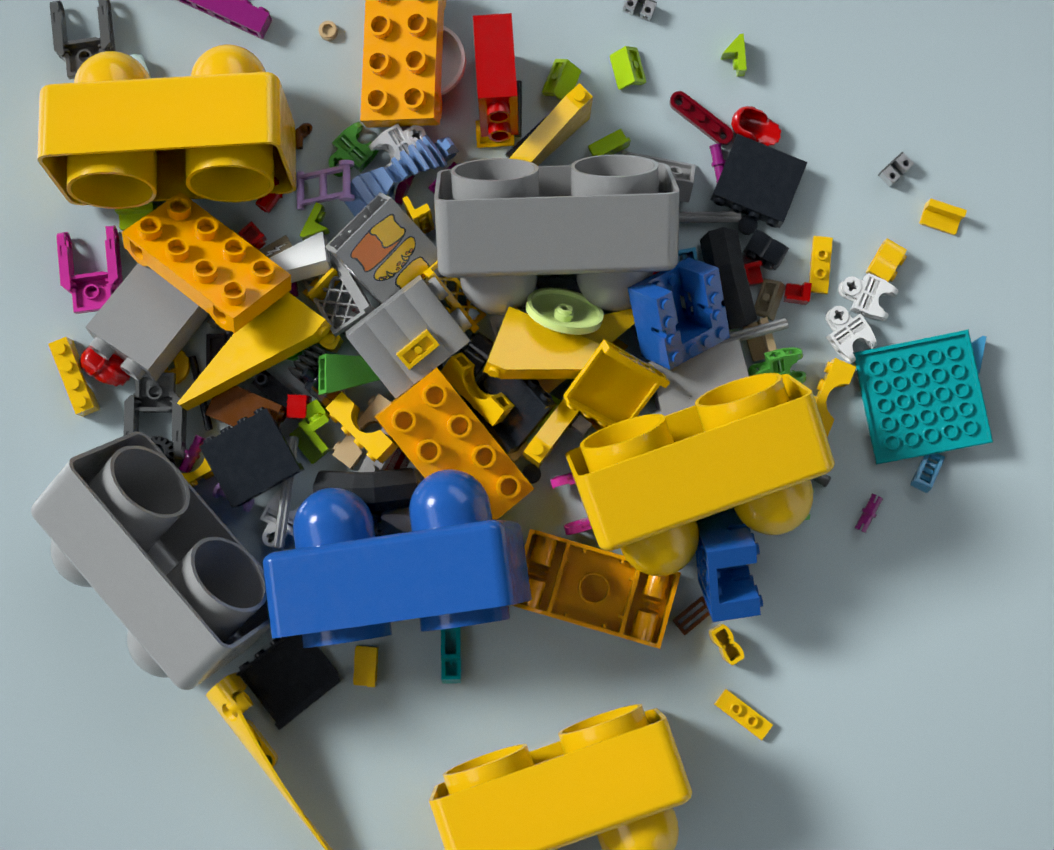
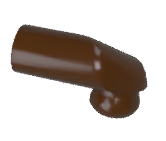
(301, 133)

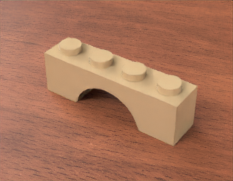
(347, 450)

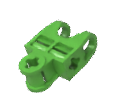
(350, 149)
(780, 363)

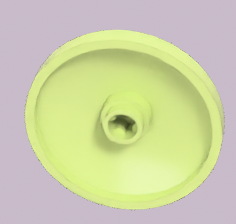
(564, 311)

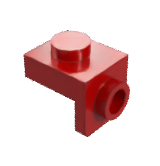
(253, 235)

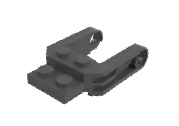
(78, 51)
(157, 398)

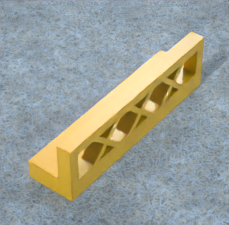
(421, 216)
(452, 300)

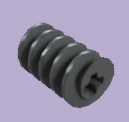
(309, 360)

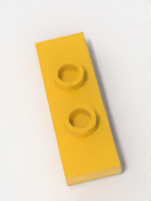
(820, 264)
(743, 714)

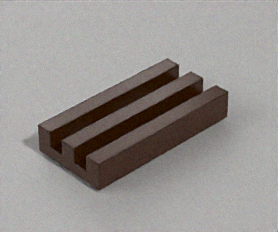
(688, 609)

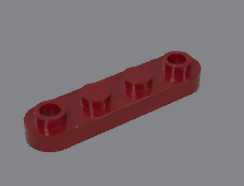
(701, 118)

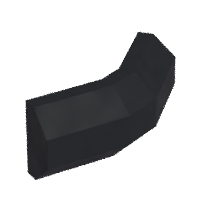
(723, 250)
(377, 489)

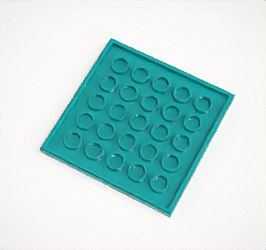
(922, 397)

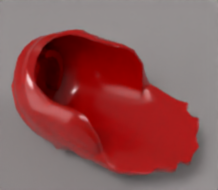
(755, 125)
(103, 370)

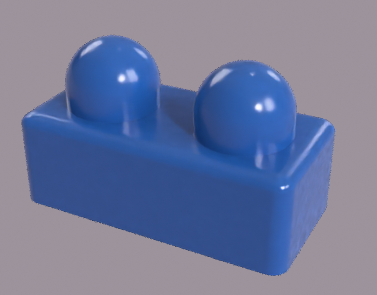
(352, 585)

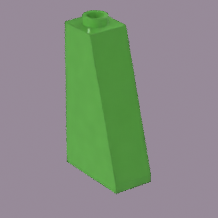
(343, 372)

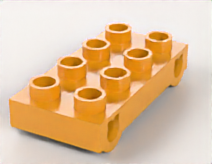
(402, 63)
(207, 262)
(443, 434)
(597, 589)

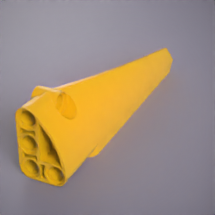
(231, 703)

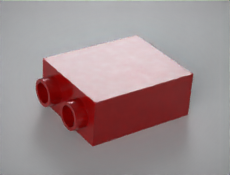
(496, 76)

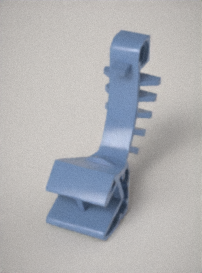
(386, 179)

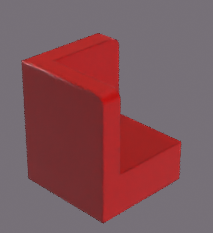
(754, 273)
(798, 293)
(297, 406)

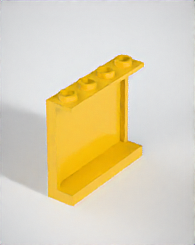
(613, 385)

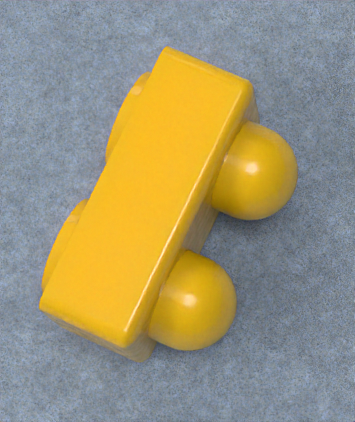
(144, 139)
(737, 447)
(603, 779)

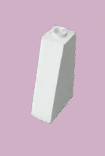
(306, 258)

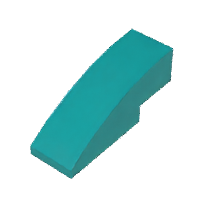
(451, 656)

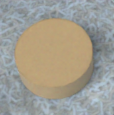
(328, 30)

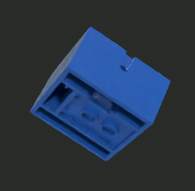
(665, 328)
(722, 567)

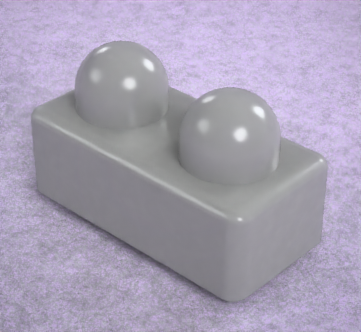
(517, 220)
(156, 558)

